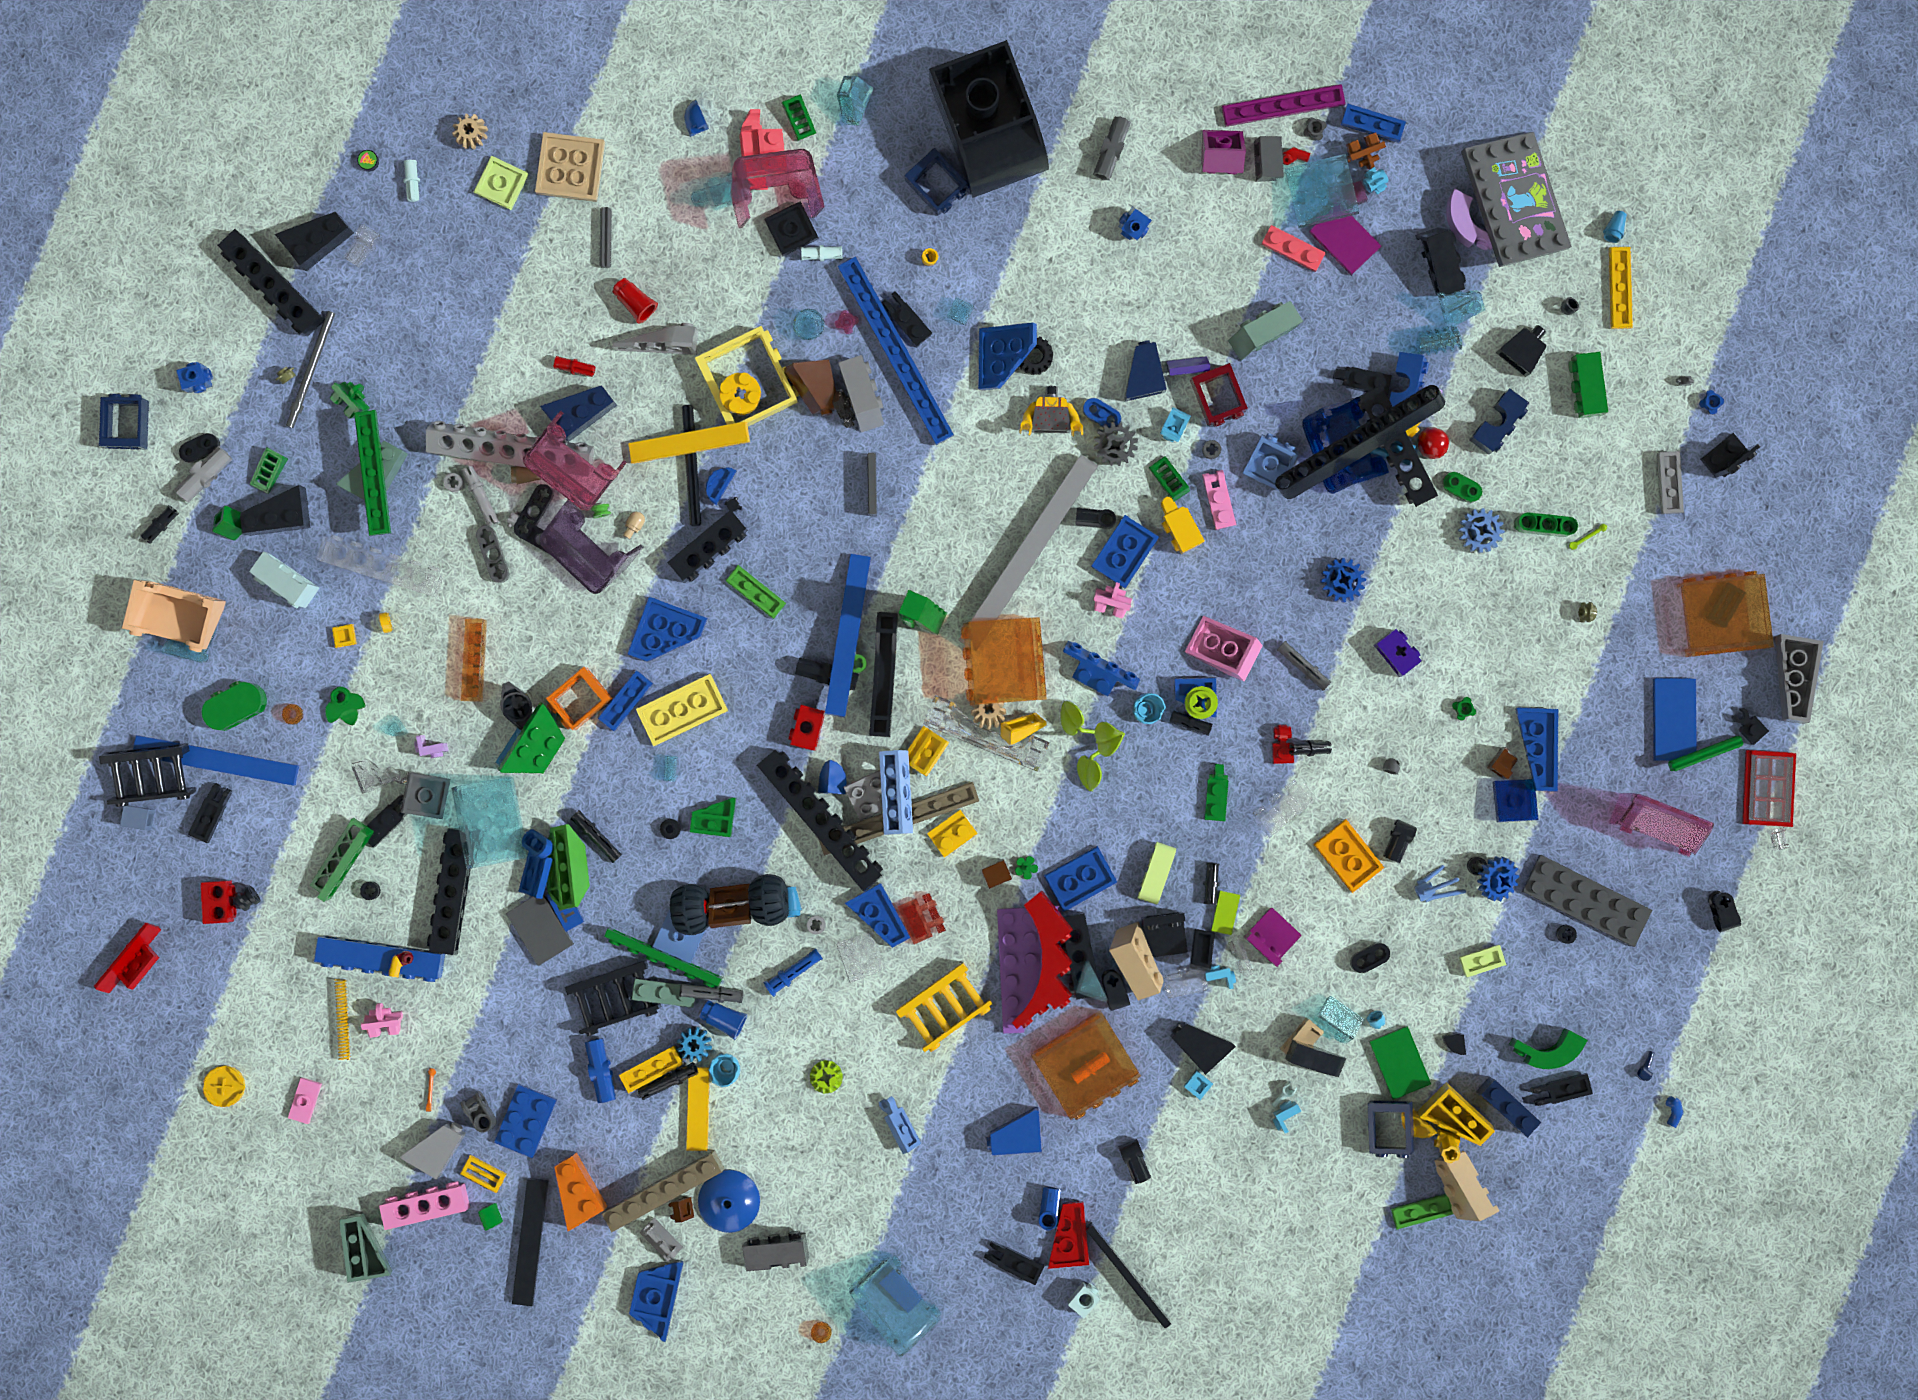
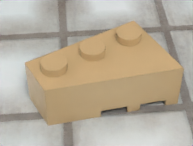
(1136, 961)

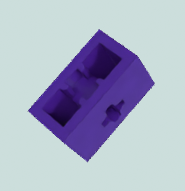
(1387, 648)

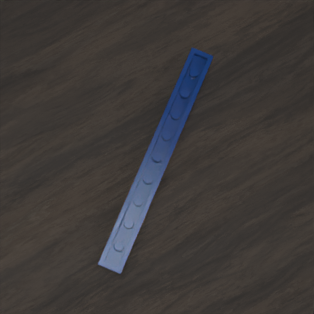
(895, 351)

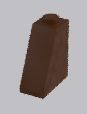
(814, 384)

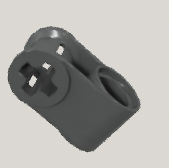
(478, 1111)

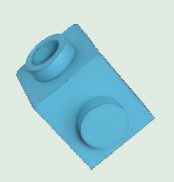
(1175, 425)
(1218, 973)
(1287, 1110)

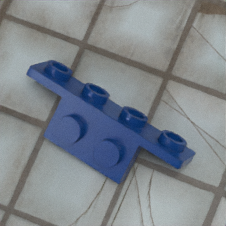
(1098, 672)

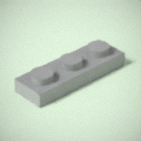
(1670, 482)

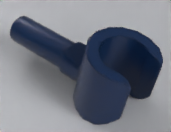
(1643, 1072)

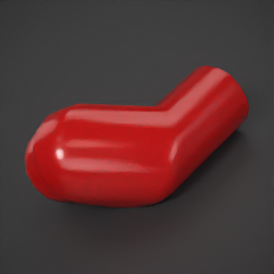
(1293, 154)

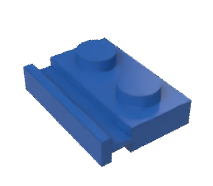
(535, 876)

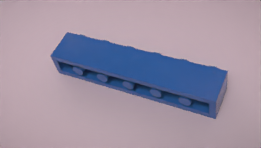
(377, 957)

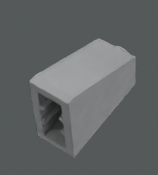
(436, 1150)

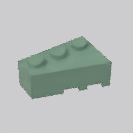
(1265, 329)
(392, 461)
(361, 1249)

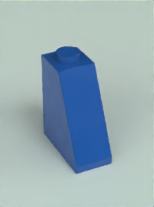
(1017, 1135)

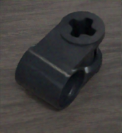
(1724, 914)
(1115, 993)

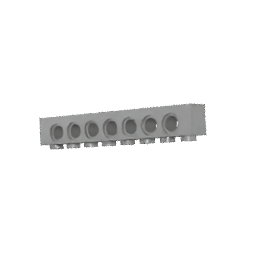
(439, 444)

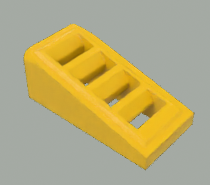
(1019, 728)

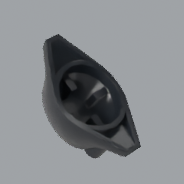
(515, 705)

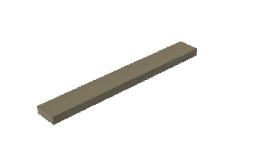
(921, 811)

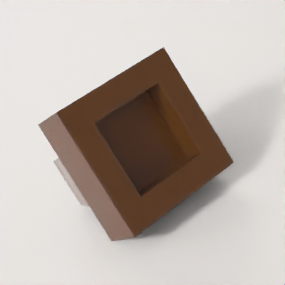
(682, 1209)

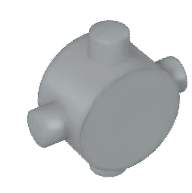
(512, 519)

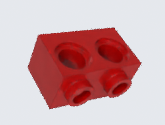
(212, 902)

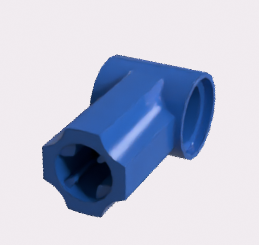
(1049, 1205)

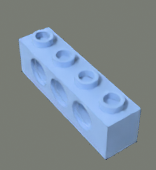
(896, 792)

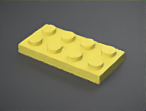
(682, 710)

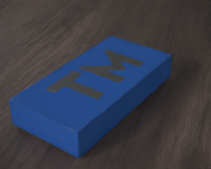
(569, 917)

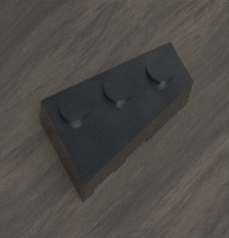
(278, 514)

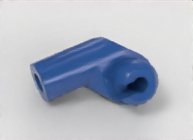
(1677, 1111)

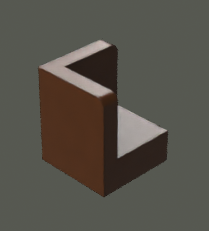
(1503, 763)
(996, 874)

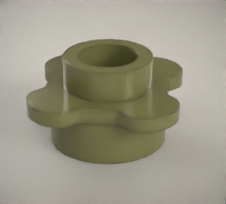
(285, 375)
(1587, 612)

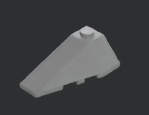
(671, 340)

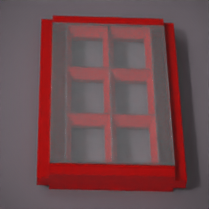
(1769, 788)

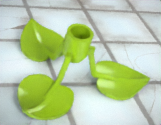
(1106, 737)

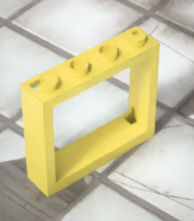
(734, 344)

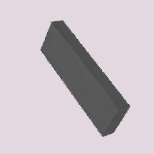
(872, 484)

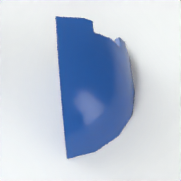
(694, 119)
(832, 779)

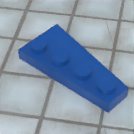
(1540, 742)

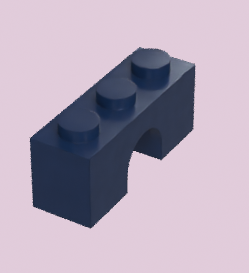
(1511, 408)
(1508, 1106)

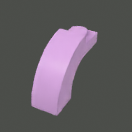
(1461, 223)

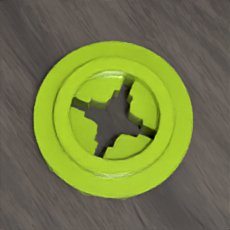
(1198, 711)
(830, 1068)

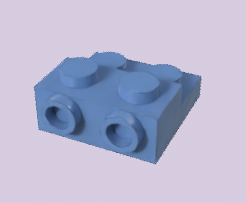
(1270, 460)

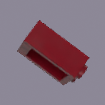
(1197, 381)

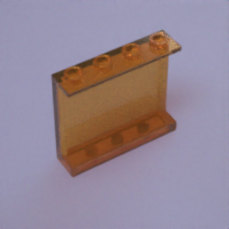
(1726, 614)
(1004, 661)
(1086, 1065)

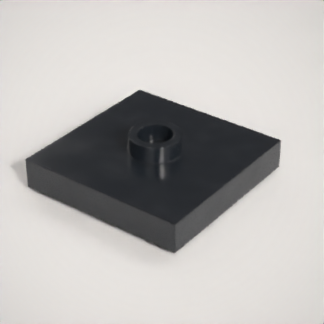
(791, 228)

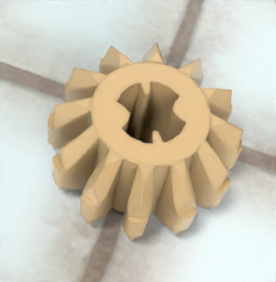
(473, 138)
(988, 719)

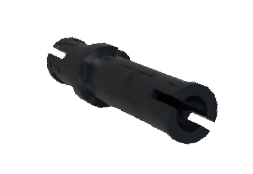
(588, 829)
(663, 1083)

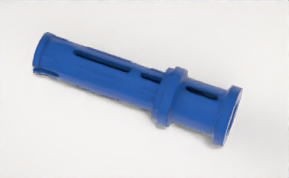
(785, 977)

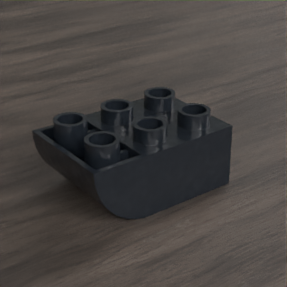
(989, 118)

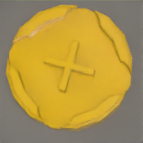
(223, 1086)

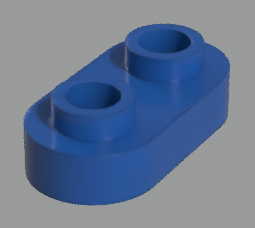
(1102, 413)
(537, 844)

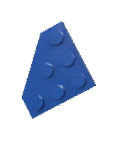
(1003, 351)
(664, 630)

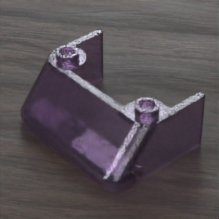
(579, 554)

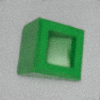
(490, 1216)

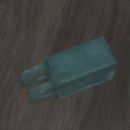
(715, 192)

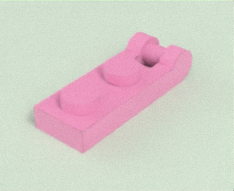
(1219, 500)

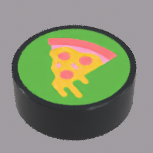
(368, 160)

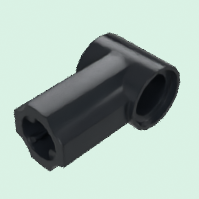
(1092, 518)
(1400, 838)
(1133, 1157)

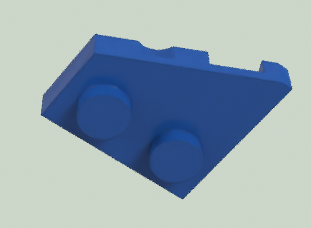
(1184, 685)

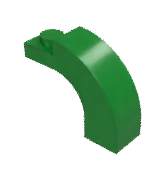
(1560, 1054)

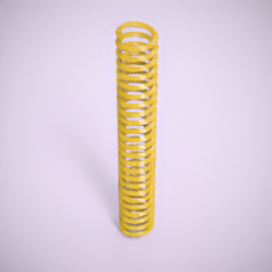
(343, 994)

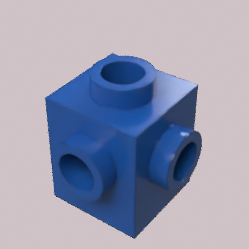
(1127, 220)
(195, 377)

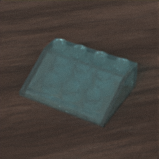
(489, 822)

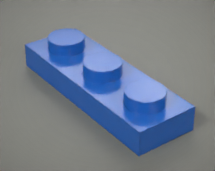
(1371, 122)
(625, 701)

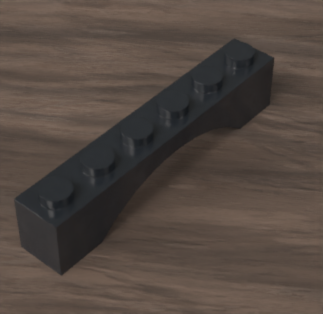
(884, 674)

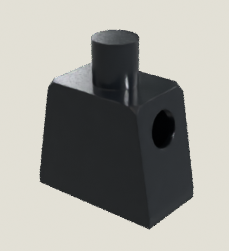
(1524, 350)

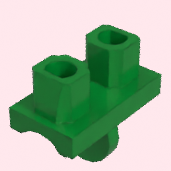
(351, 395)

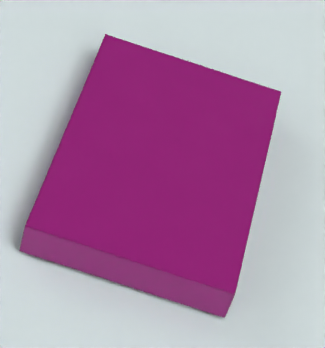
(1346, 242)

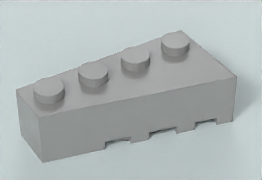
(1798, 674)

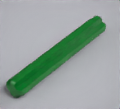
(1705, 753)

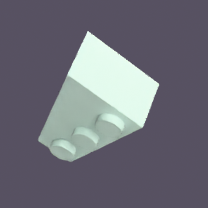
(283, 580)

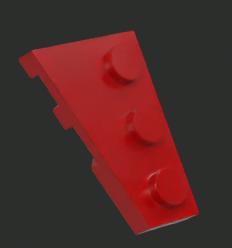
(1070, 1239)

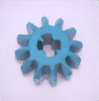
(688, 1048)

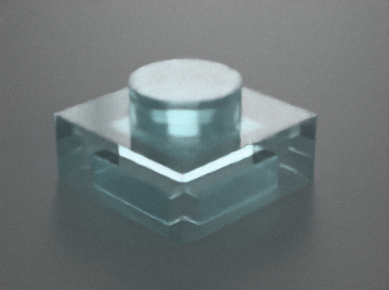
(960, 311)

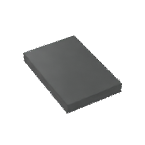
(539, 929)

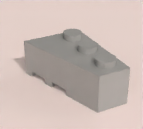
(862, 393)

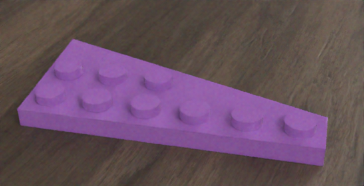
(1019, 962)

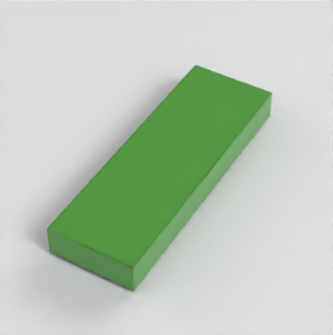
(755, 592)
(1421, 1211)

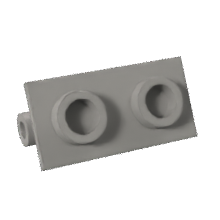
(661, 1239)

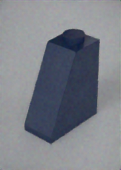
(1145, 373)

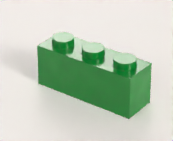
(1588, 385)

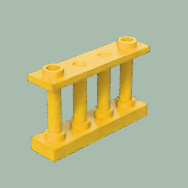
(925, 998)

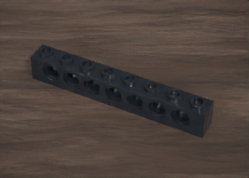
(769, 768)

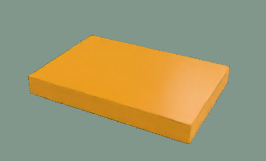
(1348, 855)

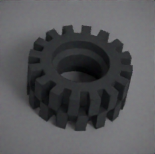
(1044, 364)

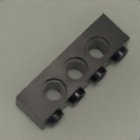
(679, 562)
(1078, 922)

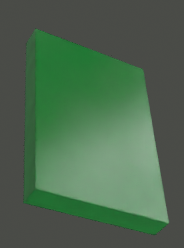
(1400, 1062)

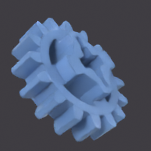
(1489, 534)

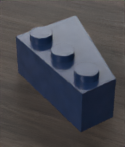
(580, 410)

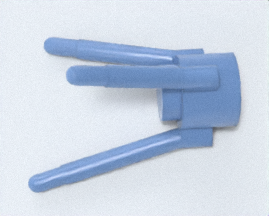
(1426, 890)

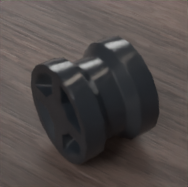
(247, 898)

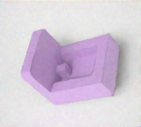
(433, 750)

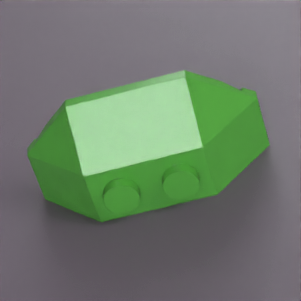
(569, 870)

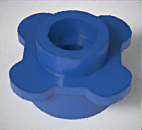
(1717, 402)

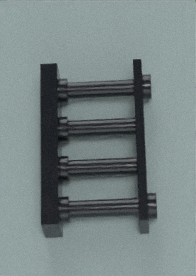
(155, 756)
(598, 984)

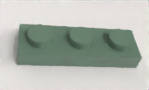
(659, 993)

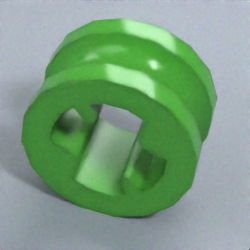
(600, 510)
(859, 670)

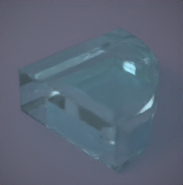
(394, 727)

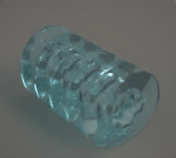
(1438, 339)

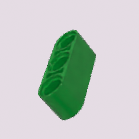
(1555, 521)

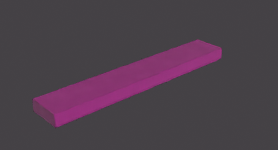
(1283, 105)

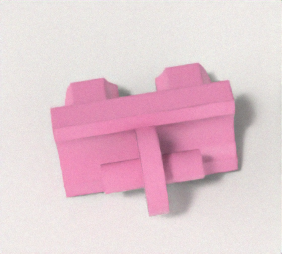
(1114, 597)
(381, 1018)

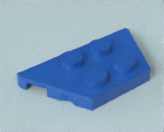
(656, 1296)

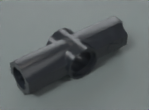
(820, 672)

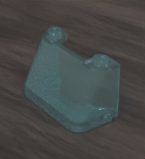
(894, 1304)

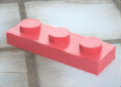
(1293, 248)

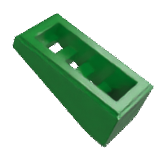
(794, 100)
(278, 466)
(1180, 481)

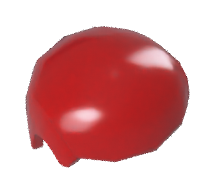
(1433, 443)

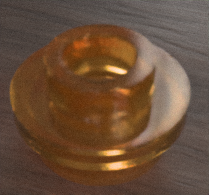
(286, 714)
(818, 1338)

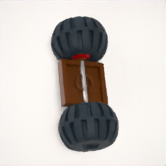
(732, 905)

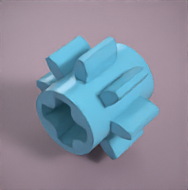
(1375, 180)

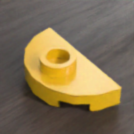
(1422, 1128)

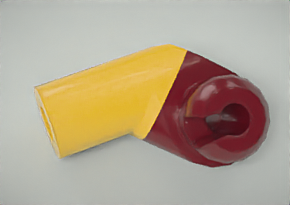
(398, 961)

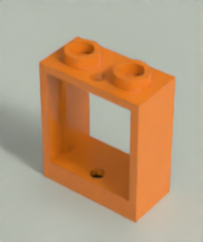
(595, 685)

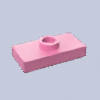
(304, 1100)

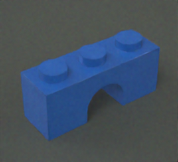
(1413, 368)

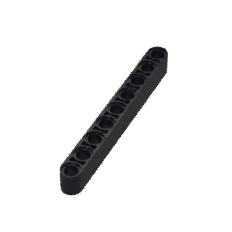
(1368, 440)

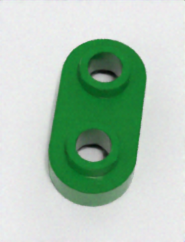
(1462, 488)

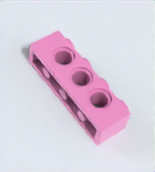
(394, 1217)

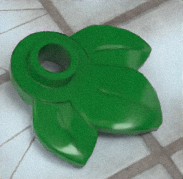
(344, 709)

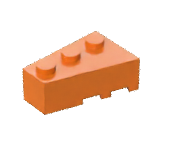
(577, 1192)

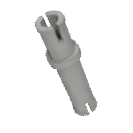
(480, 496)

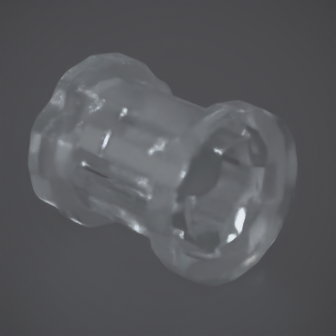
(1778, 838)

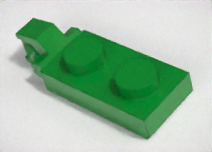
(1216, 795)

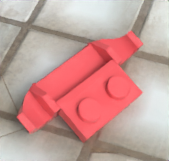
(757, 140)

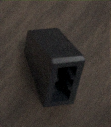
(1201, 1046)

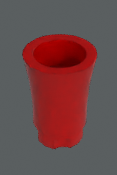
(634, 300)

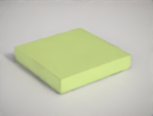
(501, 183)

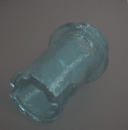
(670, 768)

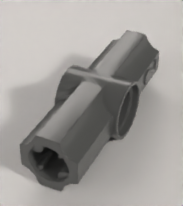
(1112, 148)

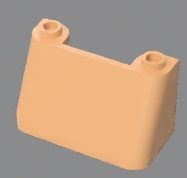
(172, 614)

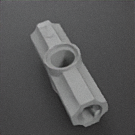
(203, 474)

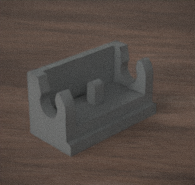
(1268, 158)

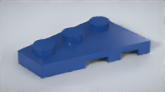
(880, 914)

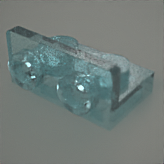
(1338, 1020)

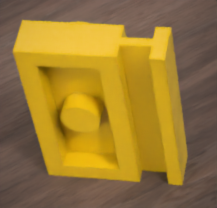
(926, 750)
(952, 833)

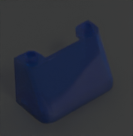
(1330, 425)

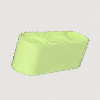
(1157, 873)

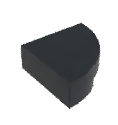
(1455, 1043)

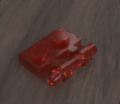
(915, 921)

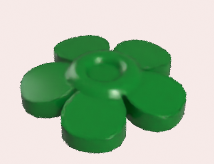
(1026, 867)

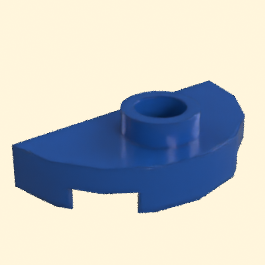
(718, 483)

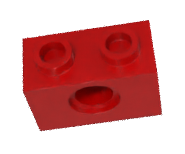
(810, 739)

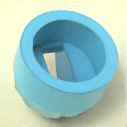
(1380, 1019)

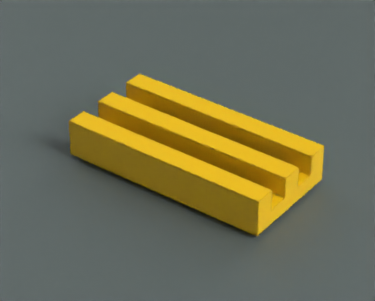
(487, 1166)

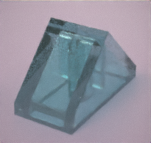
(1089, 984)

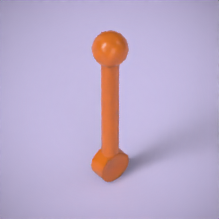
(431, 1072)

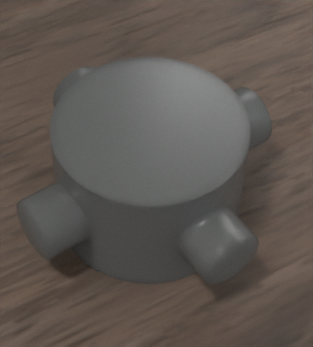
(1685, 381)

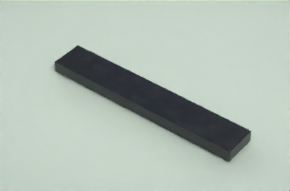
(530, 1242)
(1128, 1275)

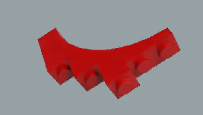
(1050, 989)

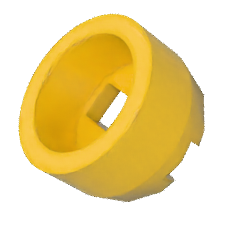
(933, 256)

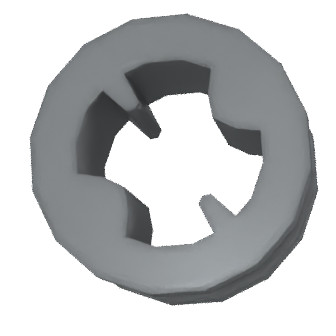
(457, 477)
(822, 926)

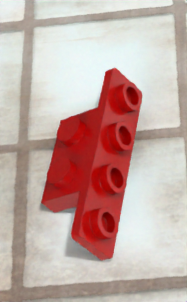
(132, 962)

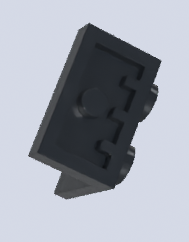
(1728, 456)
(1165, 933)

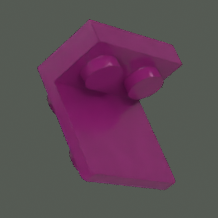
(1272, 936)

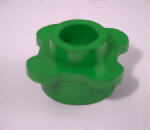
(1470, 710)

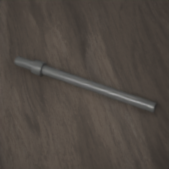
(296, 406)

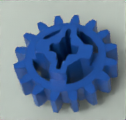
(1339, 571)
(1498, 878)

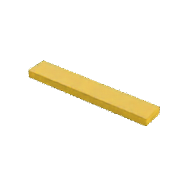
(689, 442)

